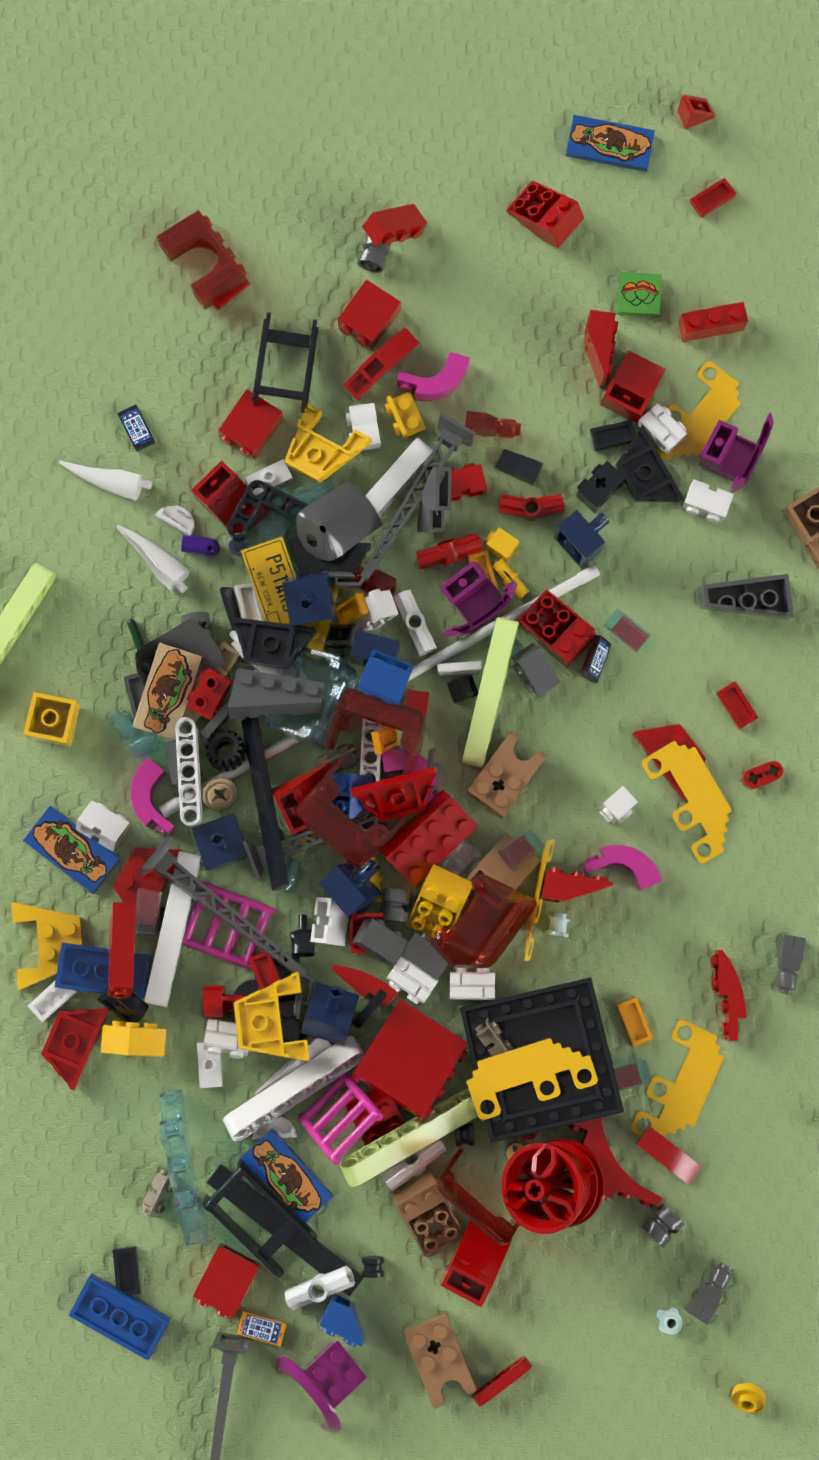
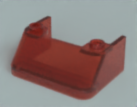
(355, 706)
(336, 827)

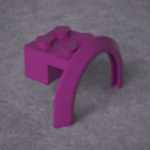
(732, 454)
(475, 597)
(326, 1380)

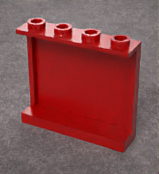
(411, 1060)

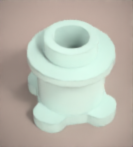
(557, 925)
(664, 1316)

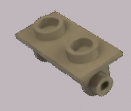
(343, 751)
(491, 1034)
(156, 1203)

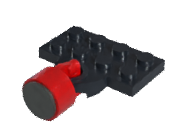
(215, 1002)

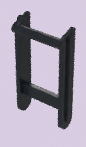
(291, 339)
(293, 1222)

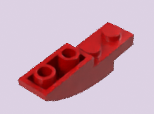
(381, 363)
(728, 984)

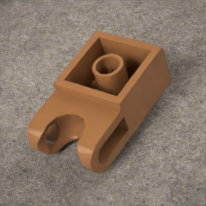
(804, 526)
(508, 771)
(438, 1364)

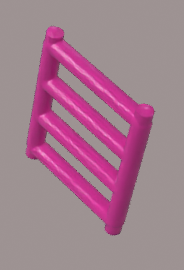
(226, 955)
(314, 1130)

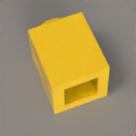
(501, 544)

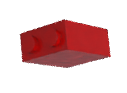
(369, 314)
(250, 425)
(226, 1281)

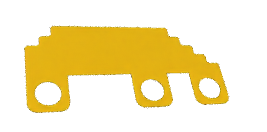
(715, 406)
(700, 789)
(532, 918)
(525, 1064)
(688, 1094)

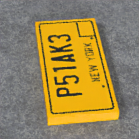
(268, 568)

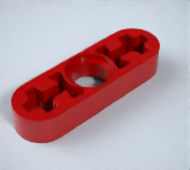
(501, 1381)

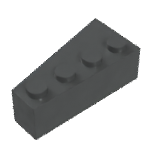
(755, 596)
(273, 694)

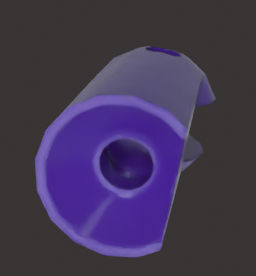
(200, 544)

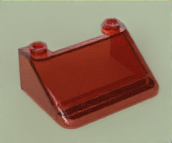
(485, 925)
(495, 1227)

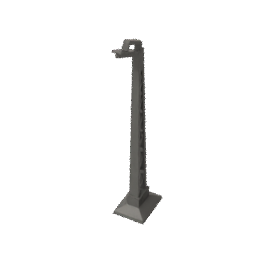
(452, 436)
(257, 855)
(162, 860)
(231, 1346)

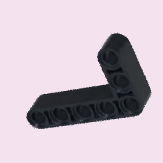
(260, 502)

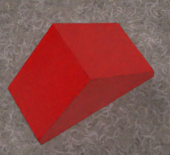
(694, 110)

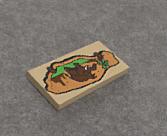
(166, 690)

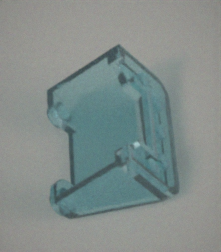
(337, 677)

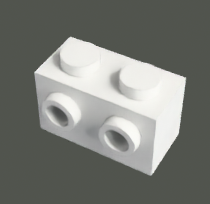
(618, 806)

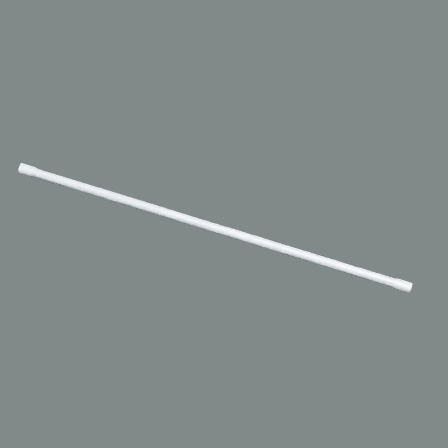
(581, 578)

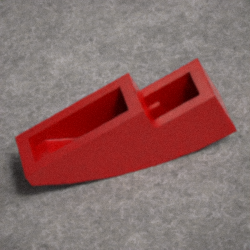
(364, 983)
(668, 1154)

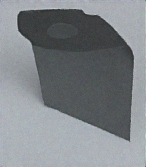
(345, 516)
(187, 637)

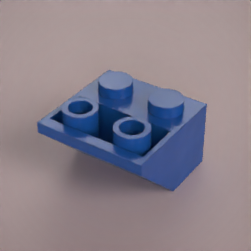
(385, 677)
(344, 799)
(342, 1319)

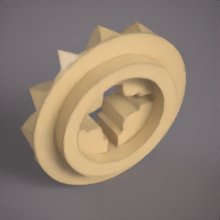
(218, 802)

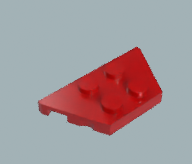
(656, 738)
(396, 795)
(129, 881)
(73, 1041)

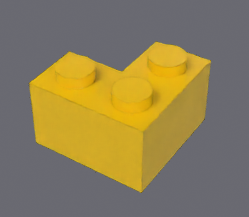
(130, 1039)

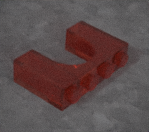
(196, 232)

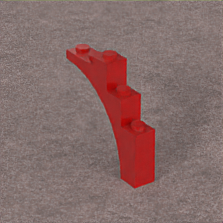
(613, 1173)

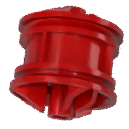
(552, 1185)

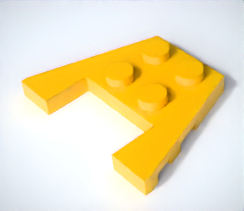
(318, 456)
(51, 930)
(260, 1021)

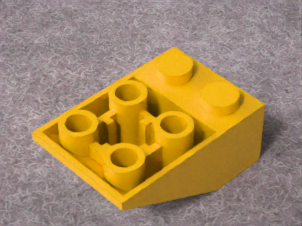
(439, 901)

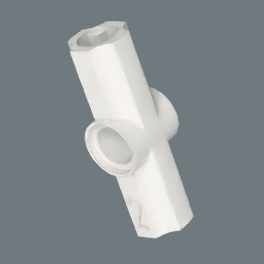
(409, 610)
(403, 1170)
(331, 1282)

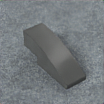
(435, 500)

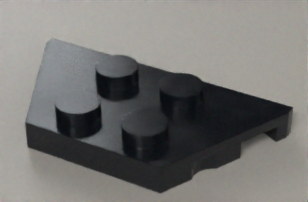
(646, 472)
(311, 565)
(272, 642)

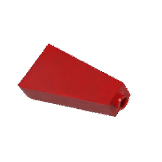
(121, 949)

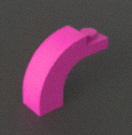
(437, 386)
(395, 761)
(142, 790)
(635, 861)

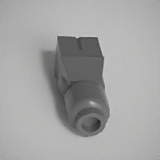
(789, 960)
(708, 1295)

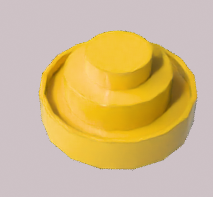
(748, 1398)

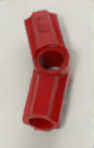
(545, 506)
(449, 551)

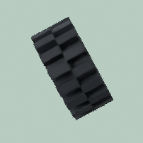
(217, 742)

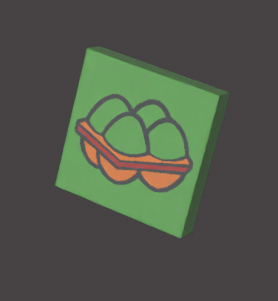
(639, 294)

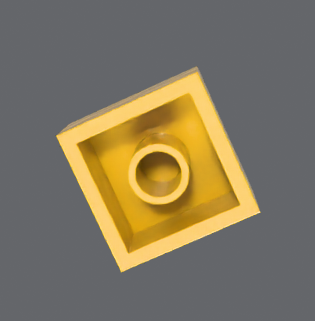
(52, 719)

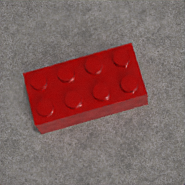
(428, 838)

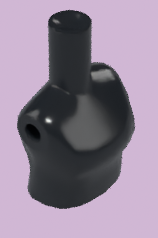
(301, 939)

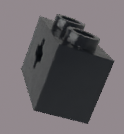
(596, 497)

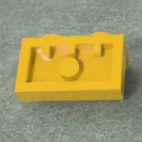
(405, 415)

